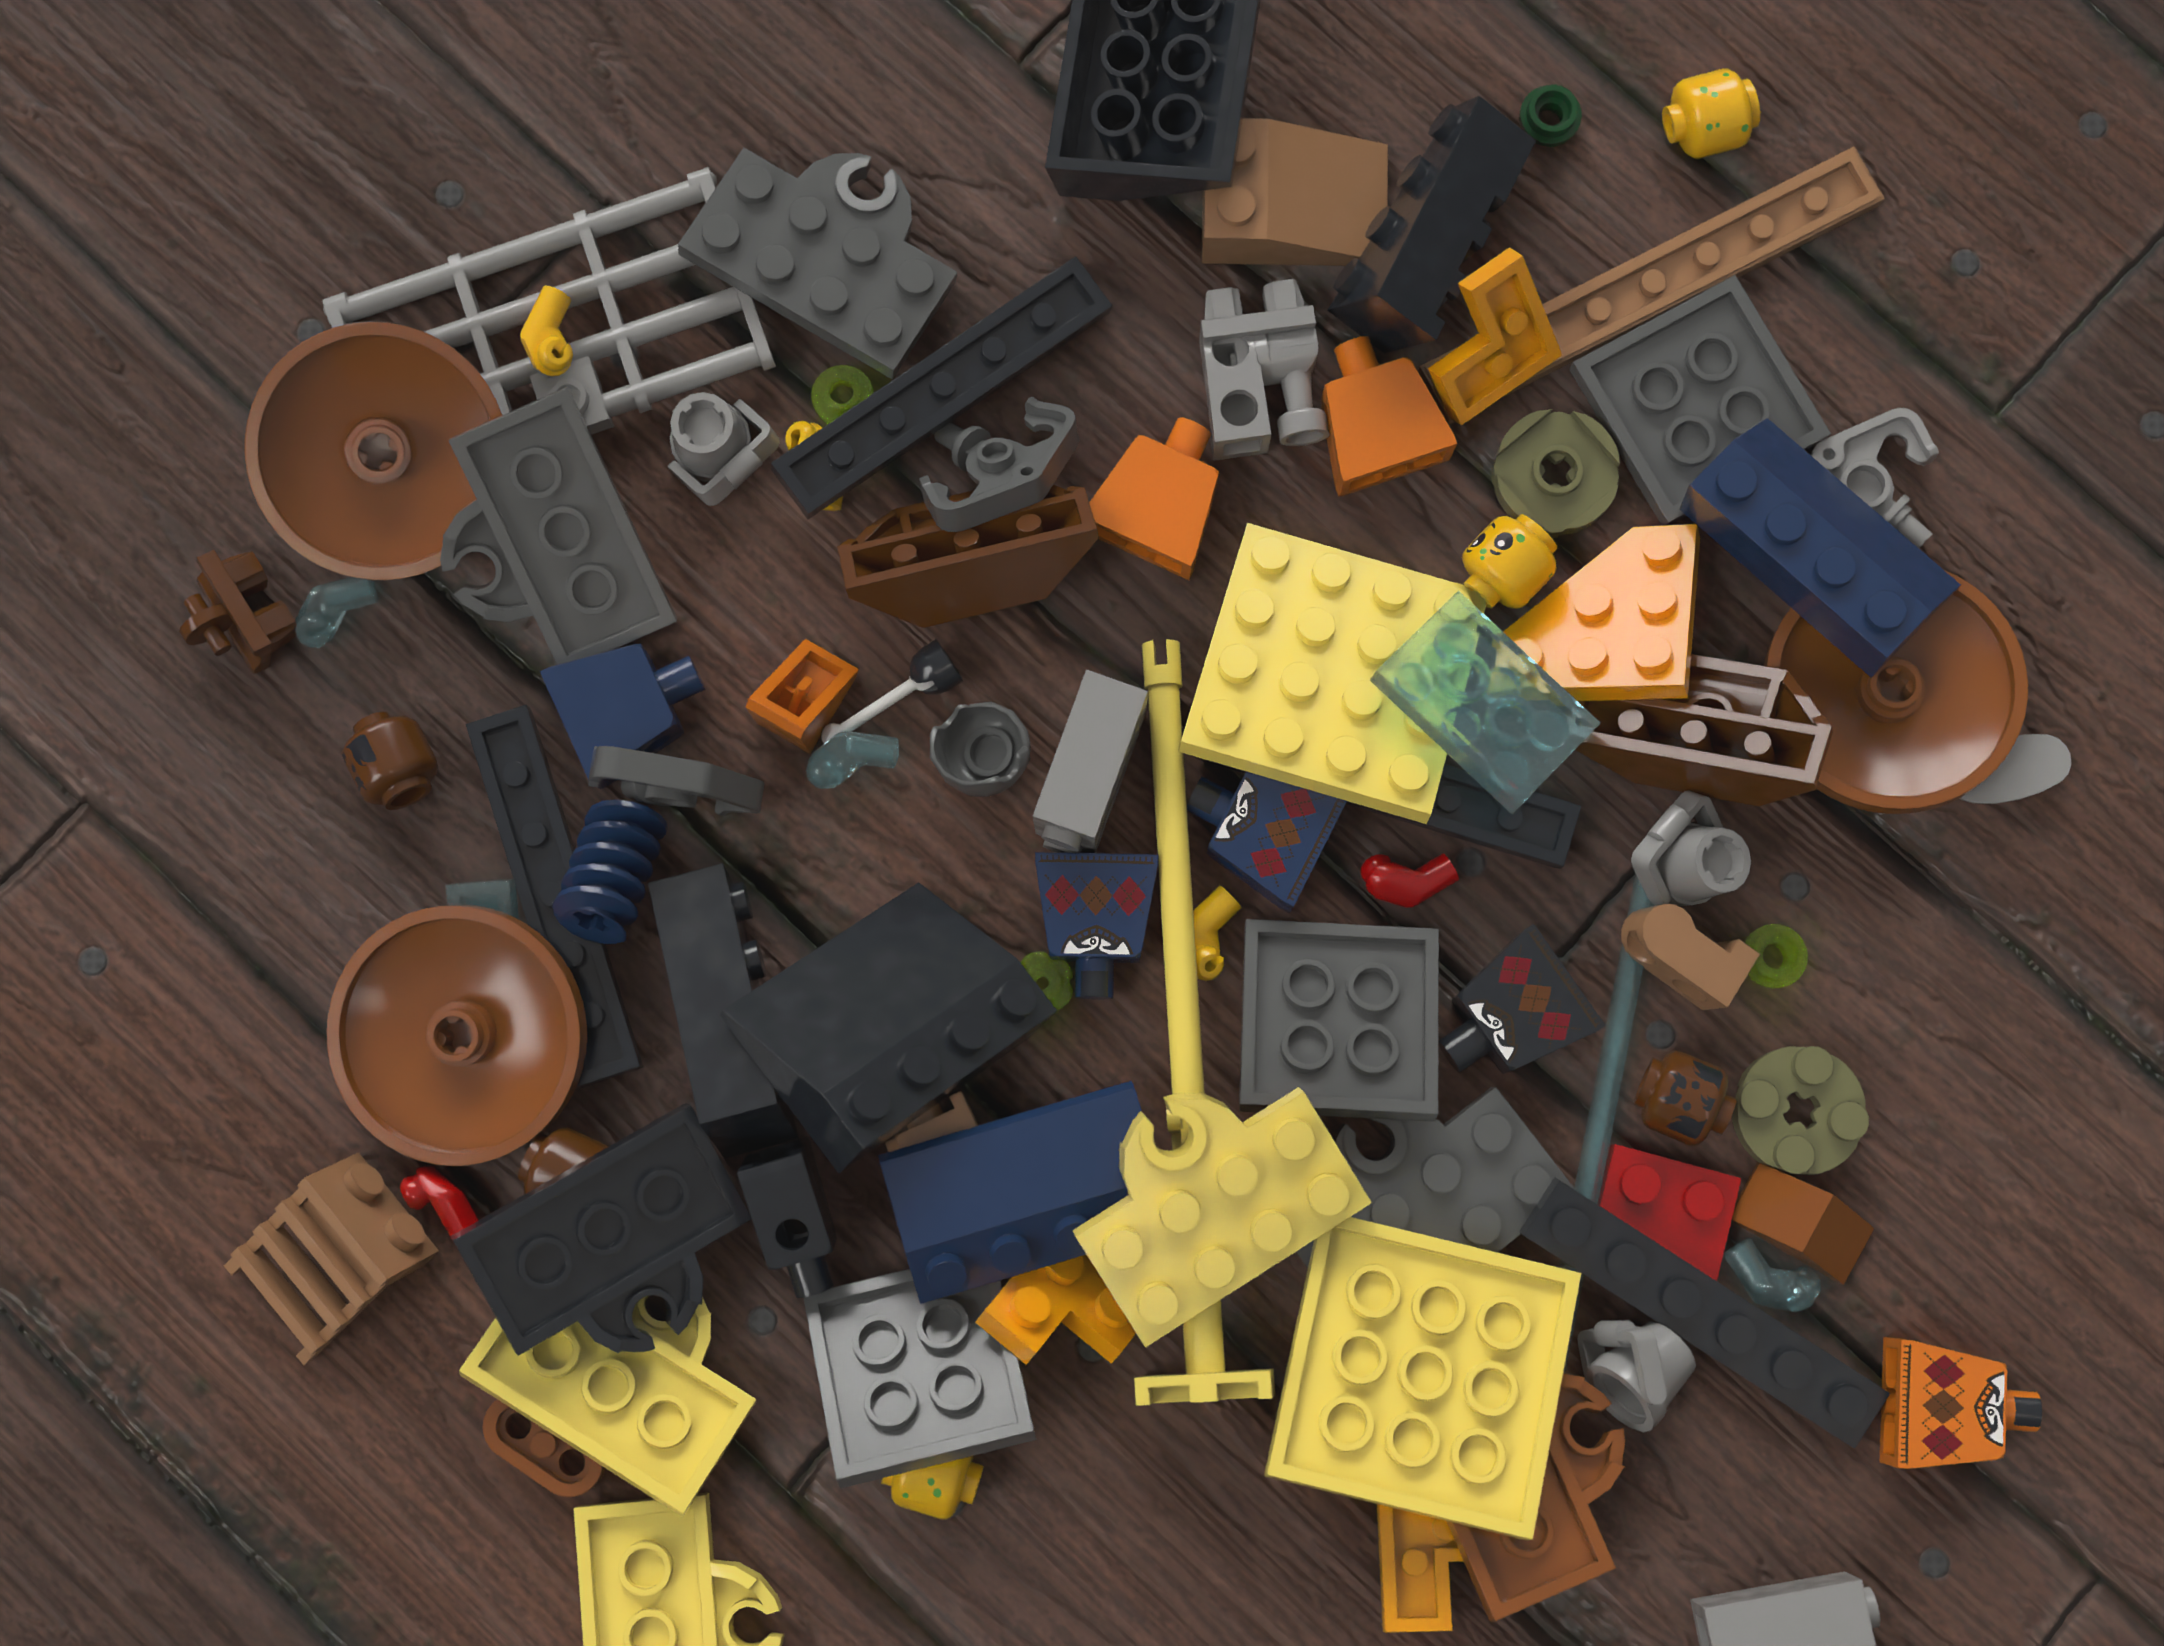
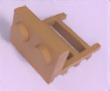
(355, 1236)

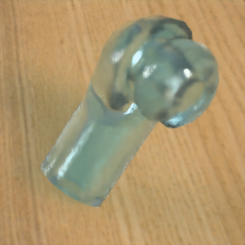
(327, 606)

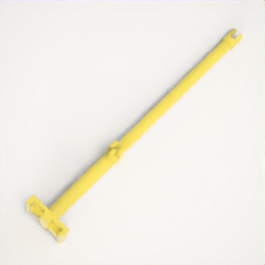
(1202, 1334)

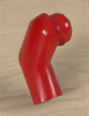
(1405, 885)
(446, 1198)

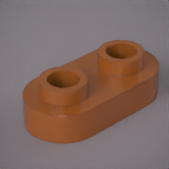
(537, 1454)

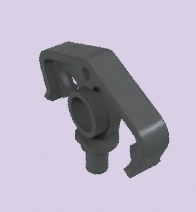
(1003, 470)
(675, 780)

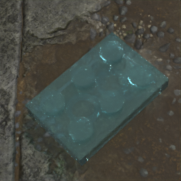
(1484, 701)

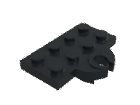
(607, 1238)

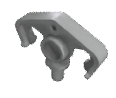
(1853, 460)

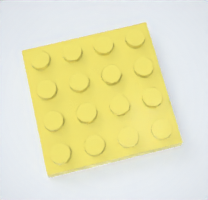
(1294, 670)
(1425, 1376)

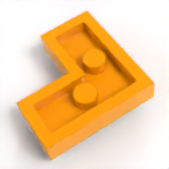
(1510, 342)
(1066, 1293)
(1415, 1571)

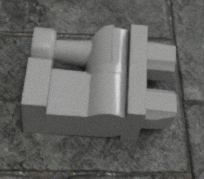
(1253, 352)

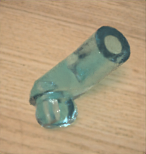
(846, 754)
(1772, 1286)

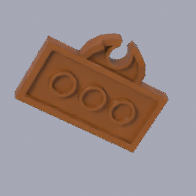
(1566, 1539)

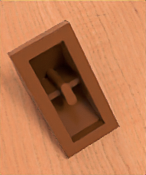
(1802, 1221)

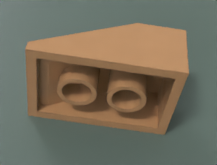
(1295, 197)

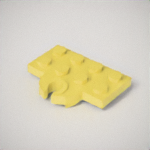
(1215, 1206)
(639, 1414)
(656, 1579)

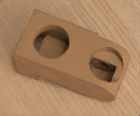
(1685, 959)

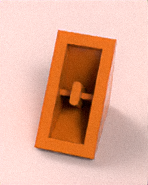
(802, 695)

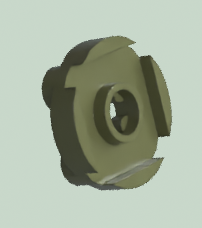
(1556, 437)
(1837, 1115)

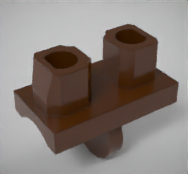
(225, 587)

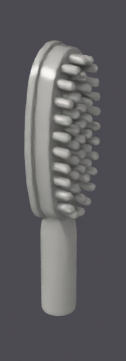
(2029, 769)

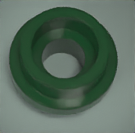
(1554, 99)

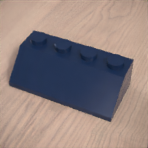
(1817, 545)
(1008, 1190)

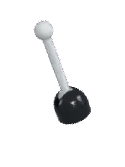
(929, 672)

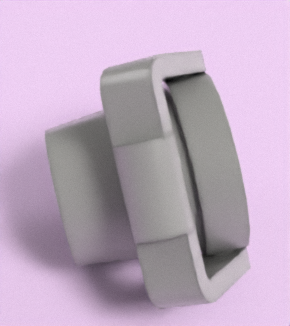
(717, 445)
(1688, 860)
(1638, 1373)

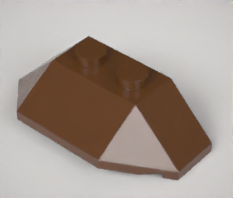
(941, 576)
(1736, 737)

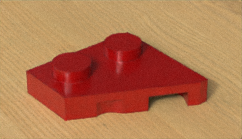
(1672, 1203)

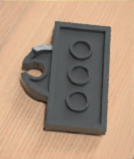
(823, 254)
(553, 533)
(1454, 1179)

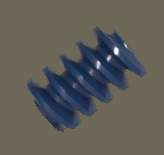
(609, 870)

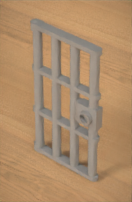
(581, 375)

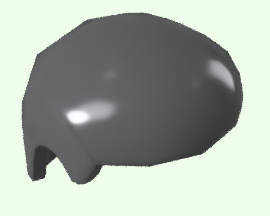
(980, 749)

